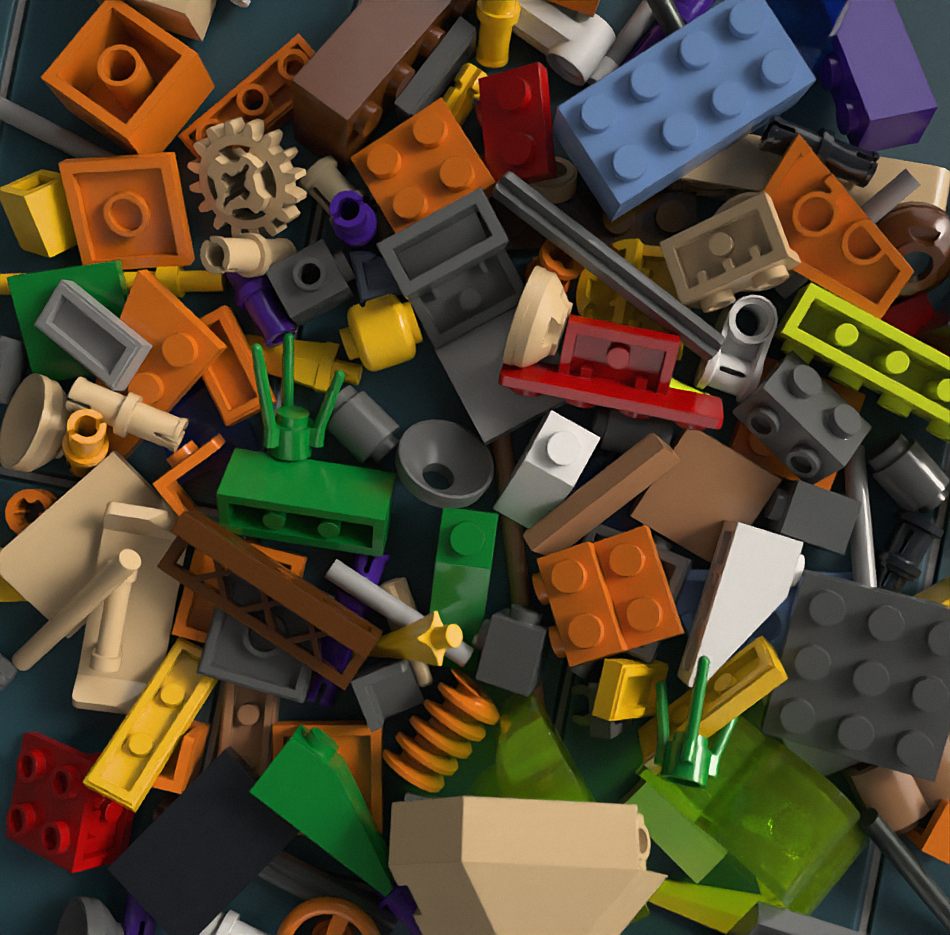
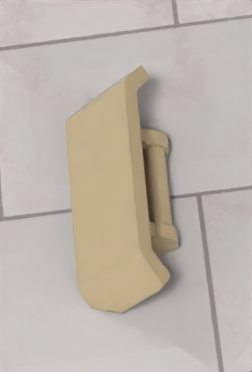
(133, 625)

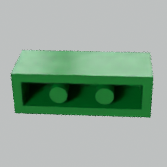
(307, 502)

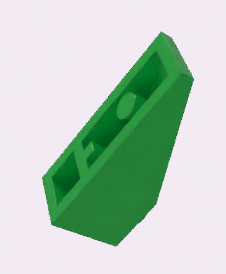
(463, 573)
(320, 798)

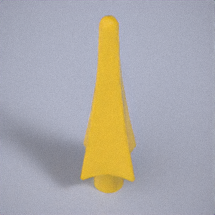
(419, 641)

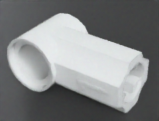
(568, 39)

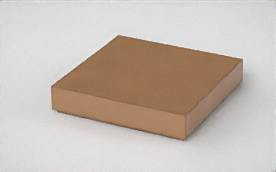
(703, 492)

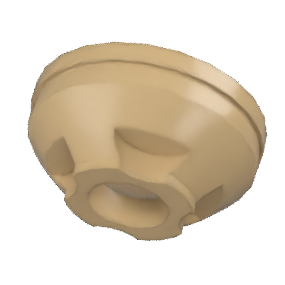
(537, 320)
(34, 424)

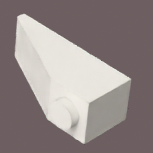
(742, 589)

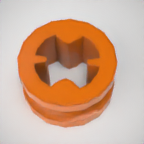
(16, 506)

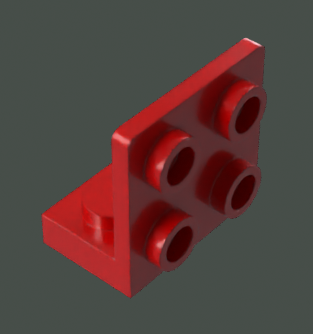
(58, 813)

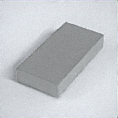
(93, 335)

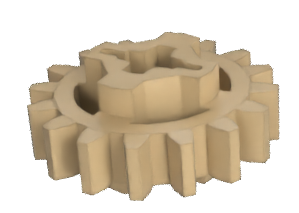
(226, 178)

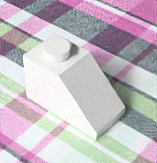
(546, 469)

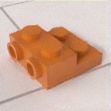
(607, 597)

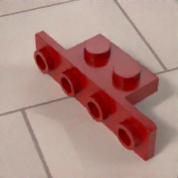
(617, 370)

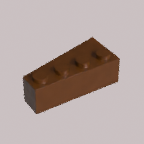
(363, 69)

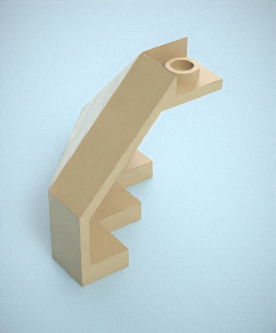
(521, 865)

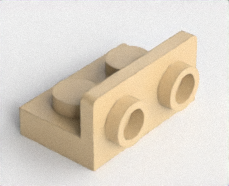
(729, 255)

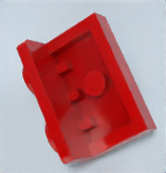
(517, 124)

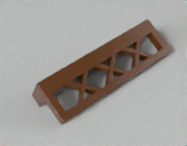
(273, 582)

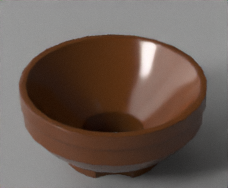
(920, 228)

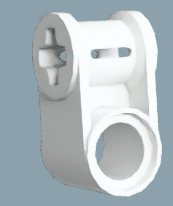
(740, 353)

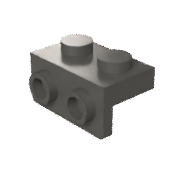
(803, 420)

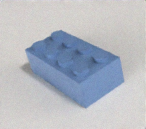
(681, 103)

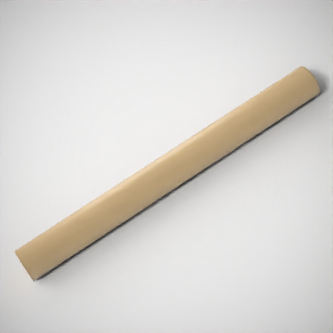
(77, 609)

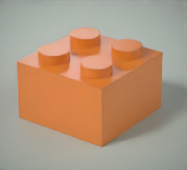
(129, 79)

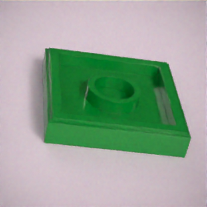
(32, 291)

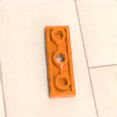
(268, 84)

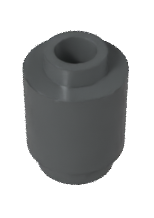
(362, 426)
(621, 432)
(908, 474)

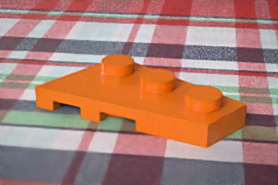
(833, 234)
(179, 353)

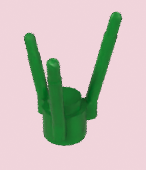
(291, 431)
(686, 758)

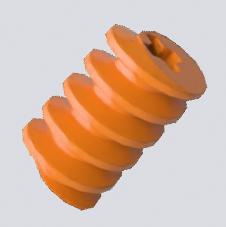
(444, 735)

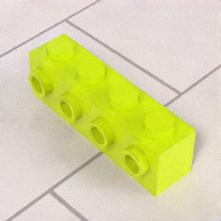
(869, 354)

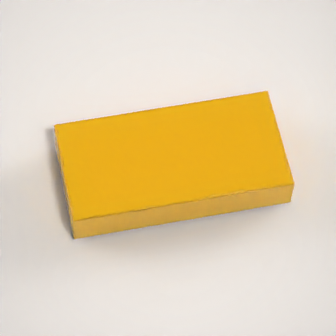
(628, 689)

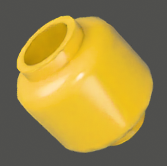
(381, 332)

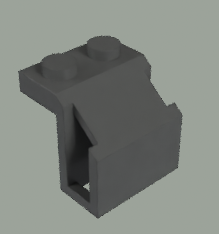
(454, 268)

